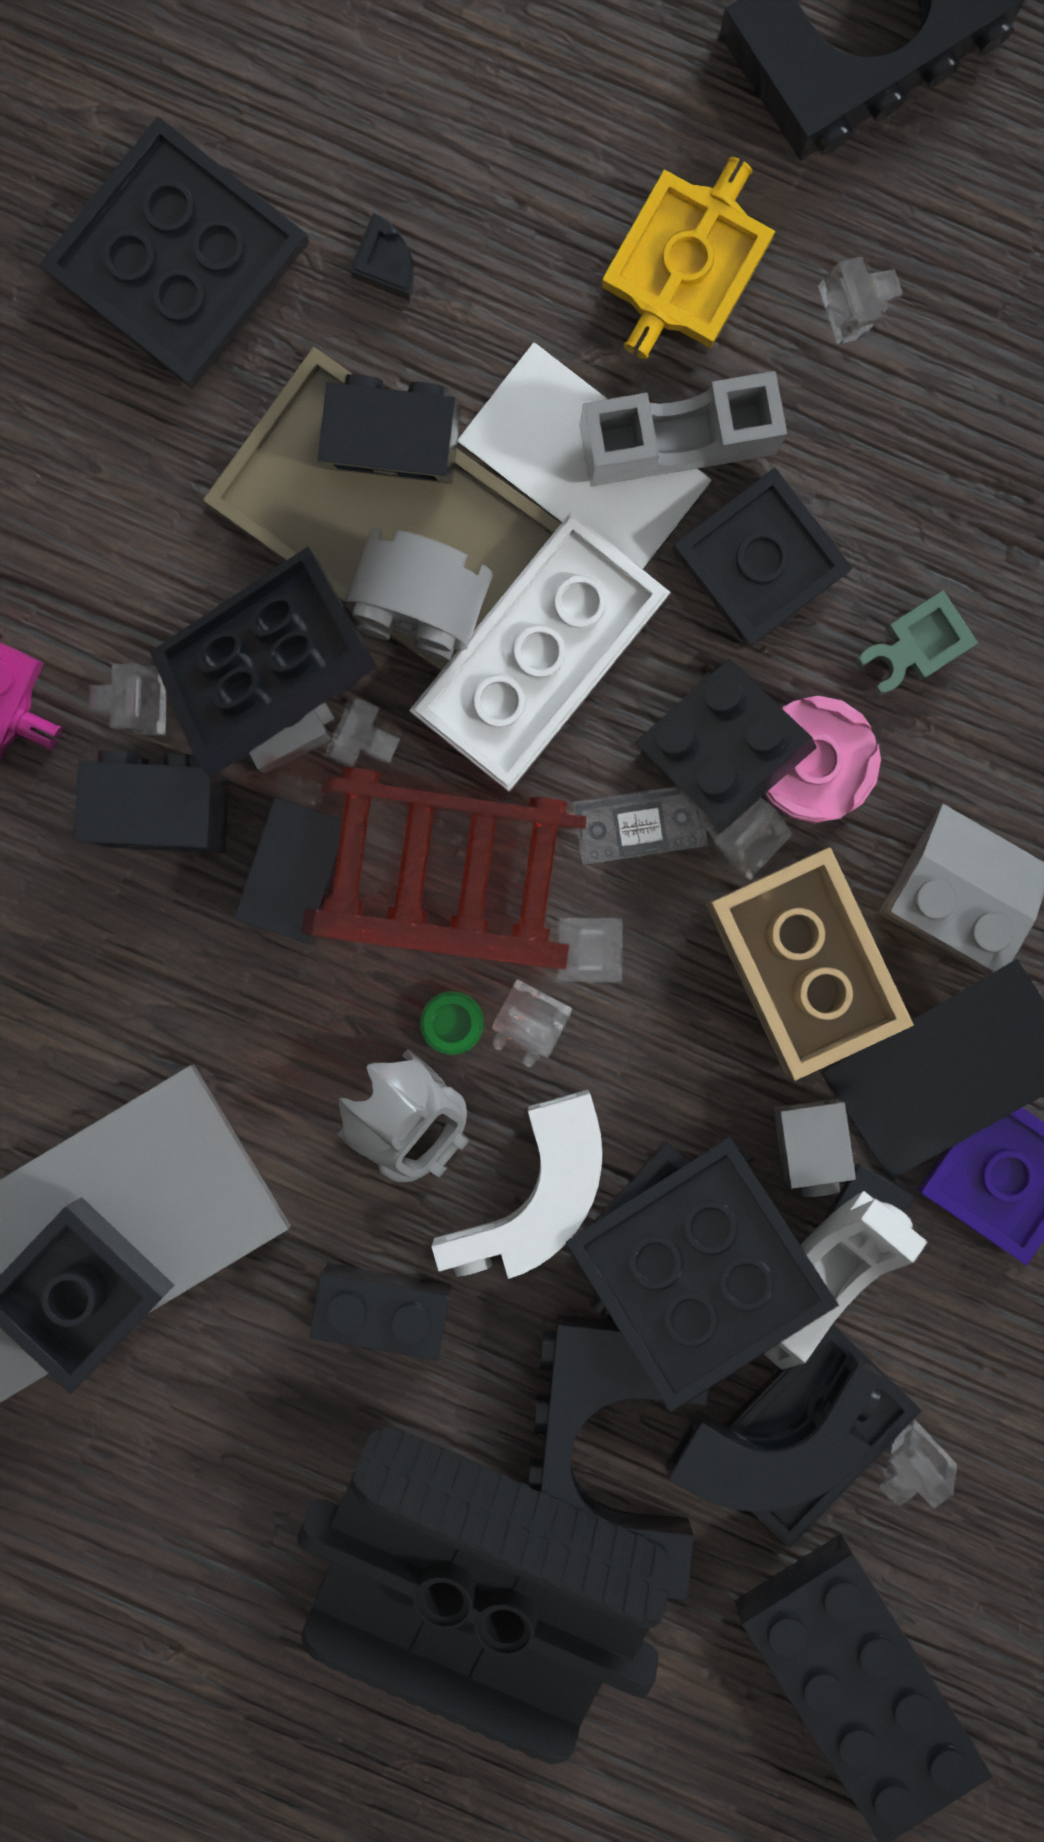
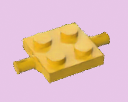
(687, 258)

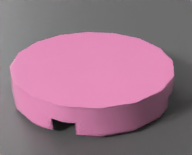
(837, 772)

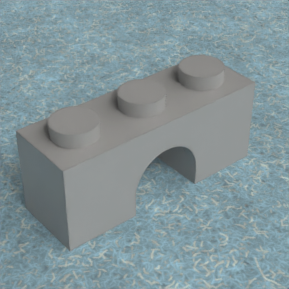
(644, 439)

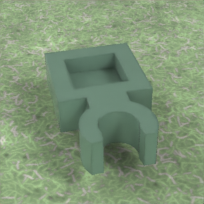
(922, 639)

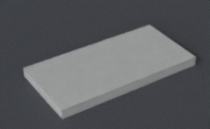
(162, 1177)

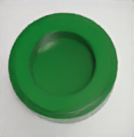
(452, 1022)

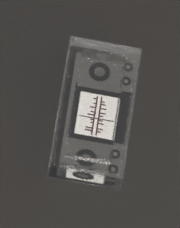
(638, 825)

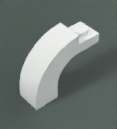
(556, 1208)
(850, 1253)

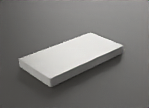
(540, 652)

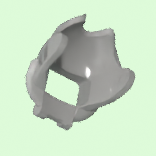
(401, 1108)

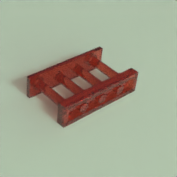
(406, 922)

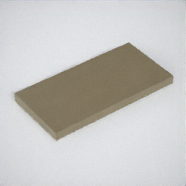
(293, 502)

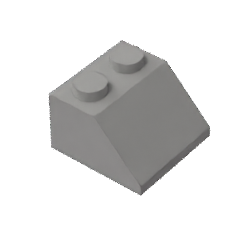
(967, 892)

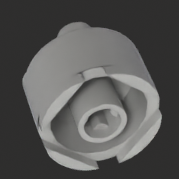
(417, 592)

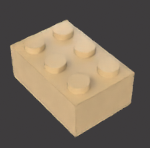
(809, 964)

